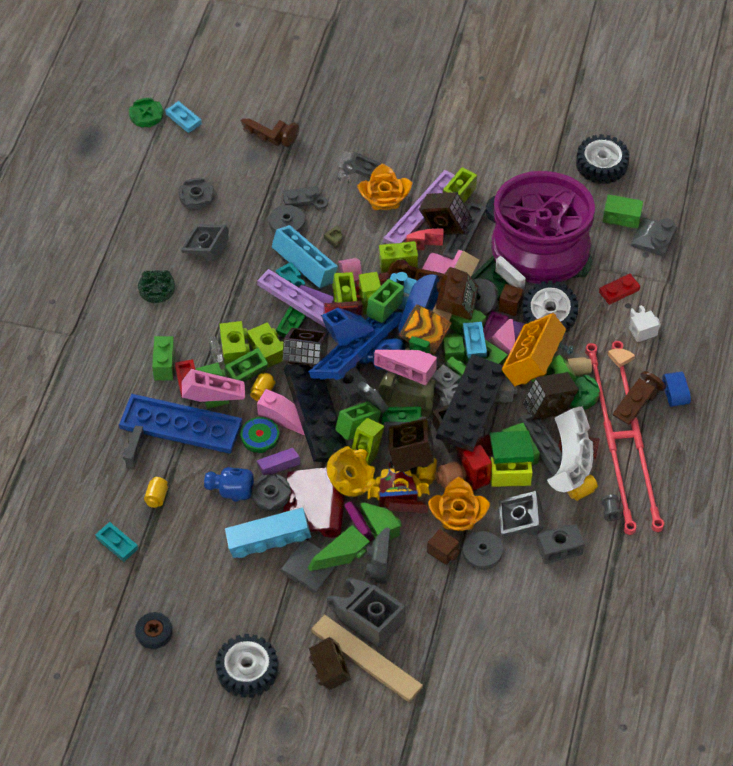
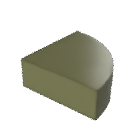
(334, 236)

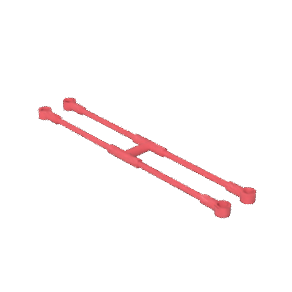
(634, 433)

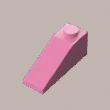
(407, 363)
(210, 387)
(279, 410)

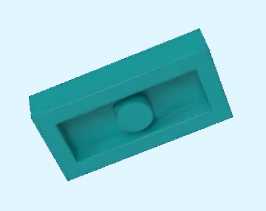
(116, 541)

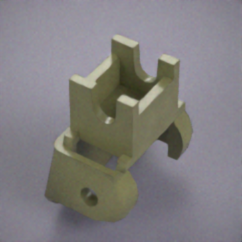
(407, 393)

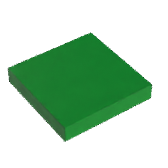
(511, 447)

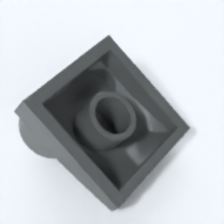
(654, 236)
(207, 241)
(521, 514)
(379, 557)

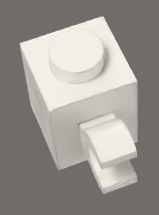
(643, 324)

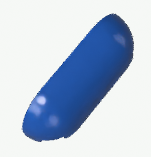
(422, 293)

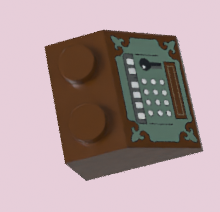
(457, 293)

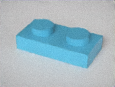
(183, 117)
(474, 339)

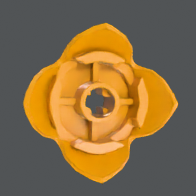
(384, 188)
(458, 495)

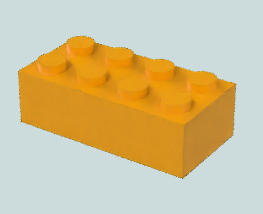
(534, 349)

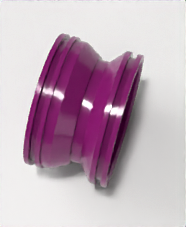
(543, 225)

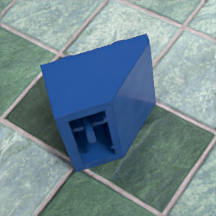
(345, 326)

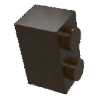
(329, 663)

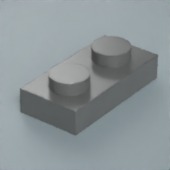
(135, 443)

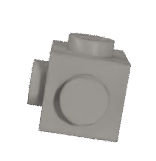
(444, 379)

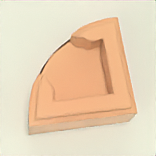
(621, 356)

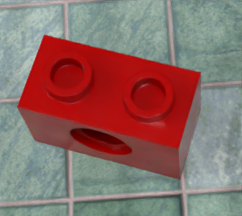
(477, 467)

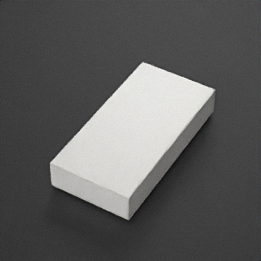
(509, 273)

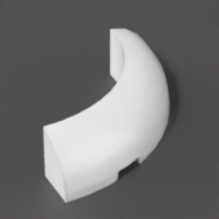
(576, 450)

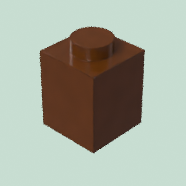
(510, 300)
(443, 547)

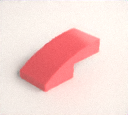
(426, 237)

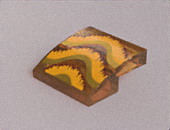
(426, 326)

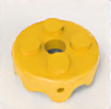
(355, 463)

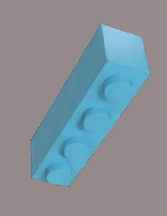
(304, 256)
(268, 533)

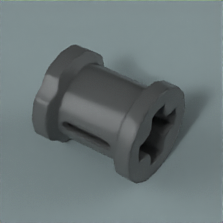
(611, 507)

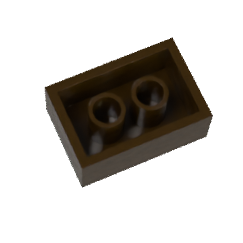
(411, 445)

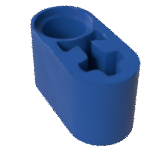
(676, 389)

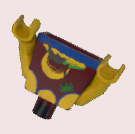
(397, 486)

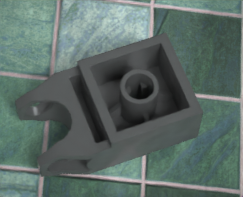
(368, 611)

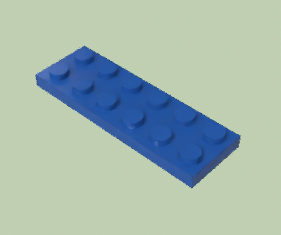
(344, 358)
(181, 423)

